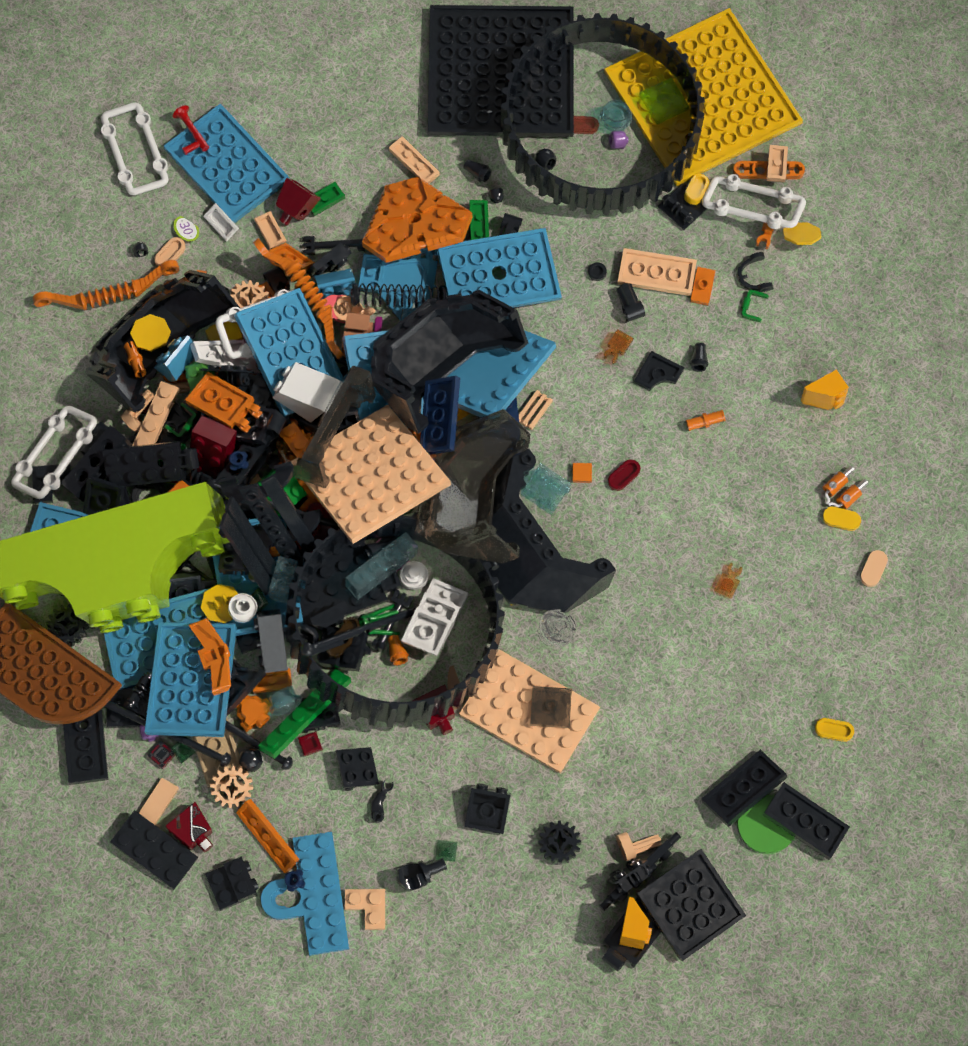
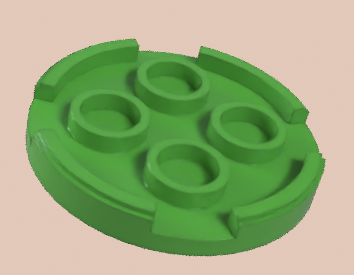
(760, 832)

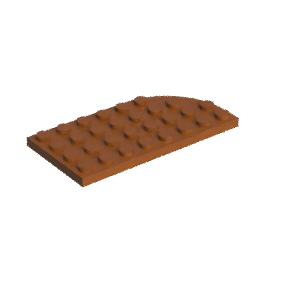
(48, 675)

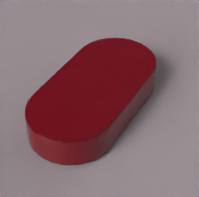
(624, 475)

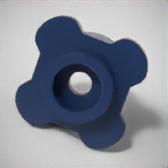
(234, 457)
(289, 880)

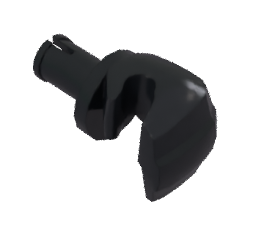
(418, 875)

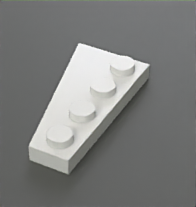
(213, 354)

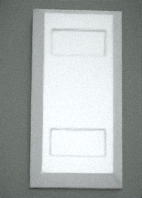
(221, 222)

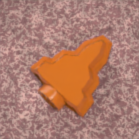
(253, 712)

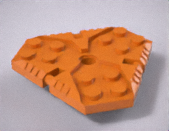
(413, 218)

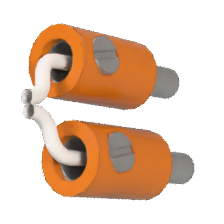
(849, 495)

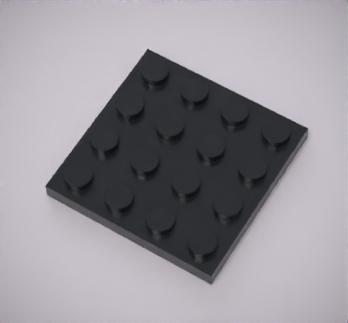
(690, 904)

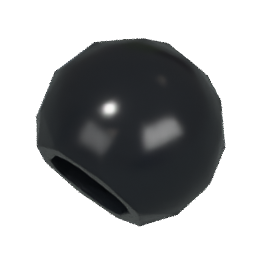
(546, 158)
(250, 759)

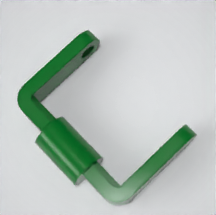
(746, 302)
(188, 425)

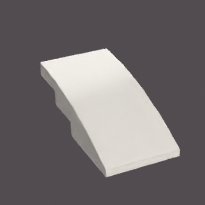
(434, 617)

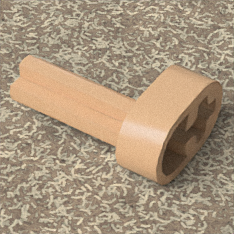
(132, 418)
(630, 849)

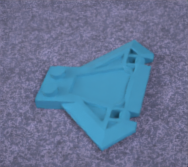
(401, 271)

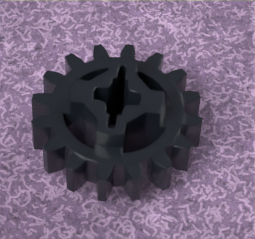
(58, 624)
(551, 842)

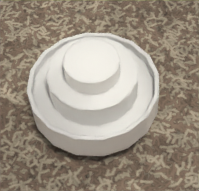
(414, 575)
(242, 607)

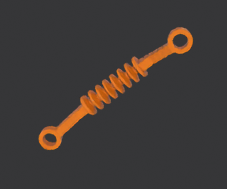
(80, 301)
(325, 312)

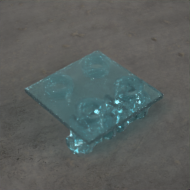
(546, 489)

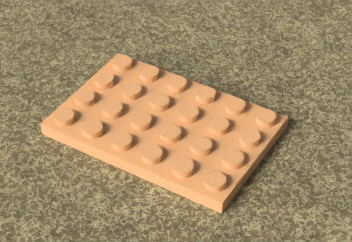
(504, 710)

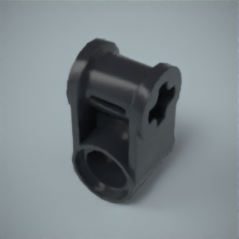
(276, 279)

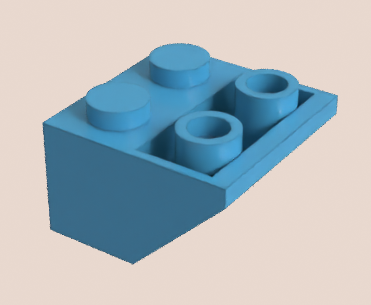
(335, 283)
(178, 356)

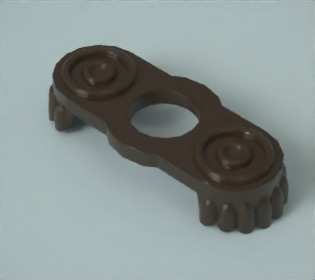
(349, 624)

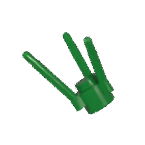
(374, 616)

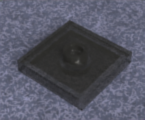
(551, 707)

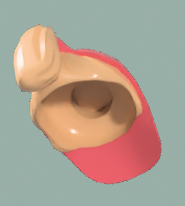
(342, 304)

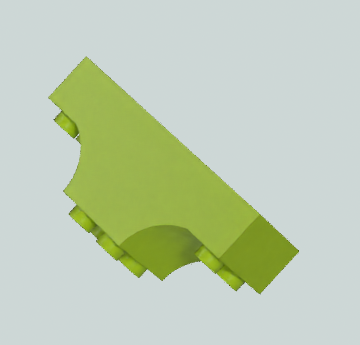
(115, 559)

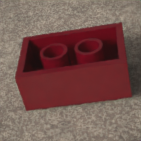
(213, 445)

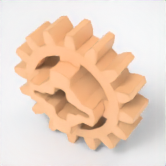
(248, 293)
(240, 786)

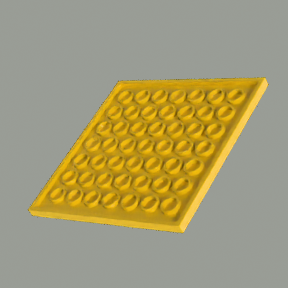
(740, 95)

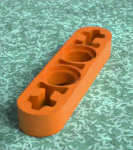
(764, 164)

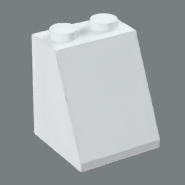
(305, 390)

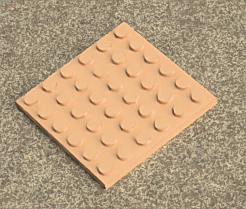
(376, 474)

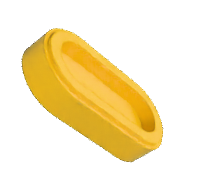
(696, 189)
(842, 518)
(834, 729)

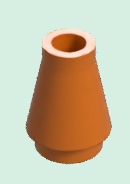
(397, 652)

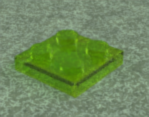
(664, 100)

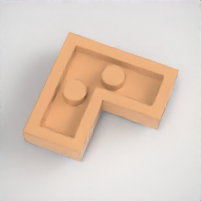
(372, 902)

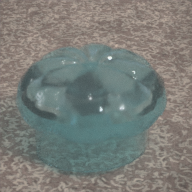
(616, 116)
(284, 701)

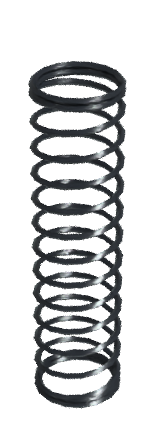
(355, 294)

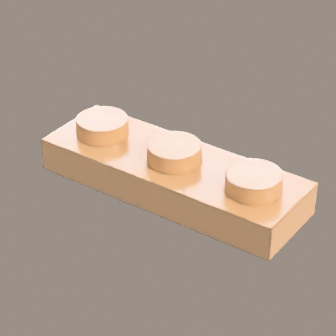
(413, 160)

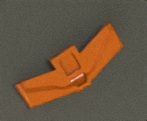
(213, 655)

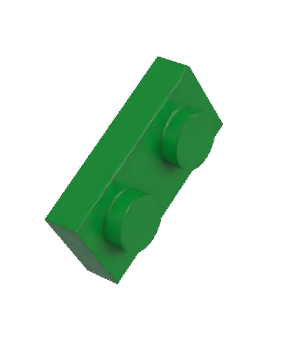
(329, 196)

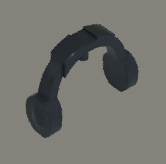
(761, 287)

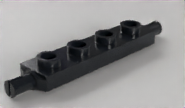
(661, 853)

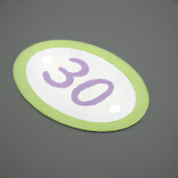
(185, 229)

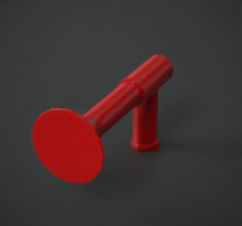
(181, 113)

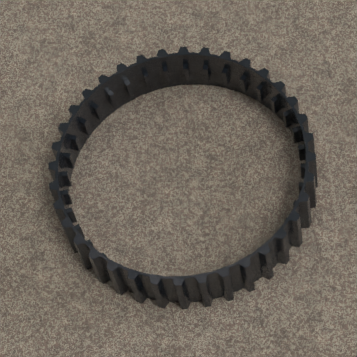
(611, 31)
(375, 709)

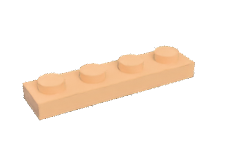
(157, 414)

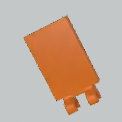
(223, 402)

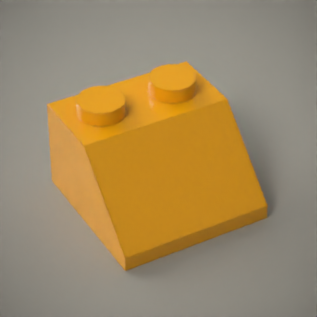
(826, 392)
(635, 926)

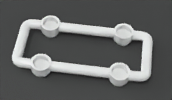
(143, 121)
(734, 183)
(244, 350)
(52, 480)

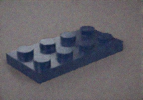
(441, 409)

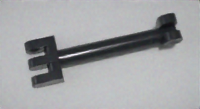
(312, 245)
(379, 644)

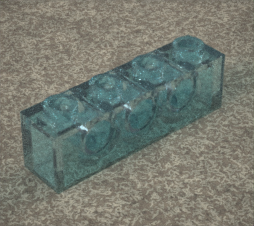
(381, 565)

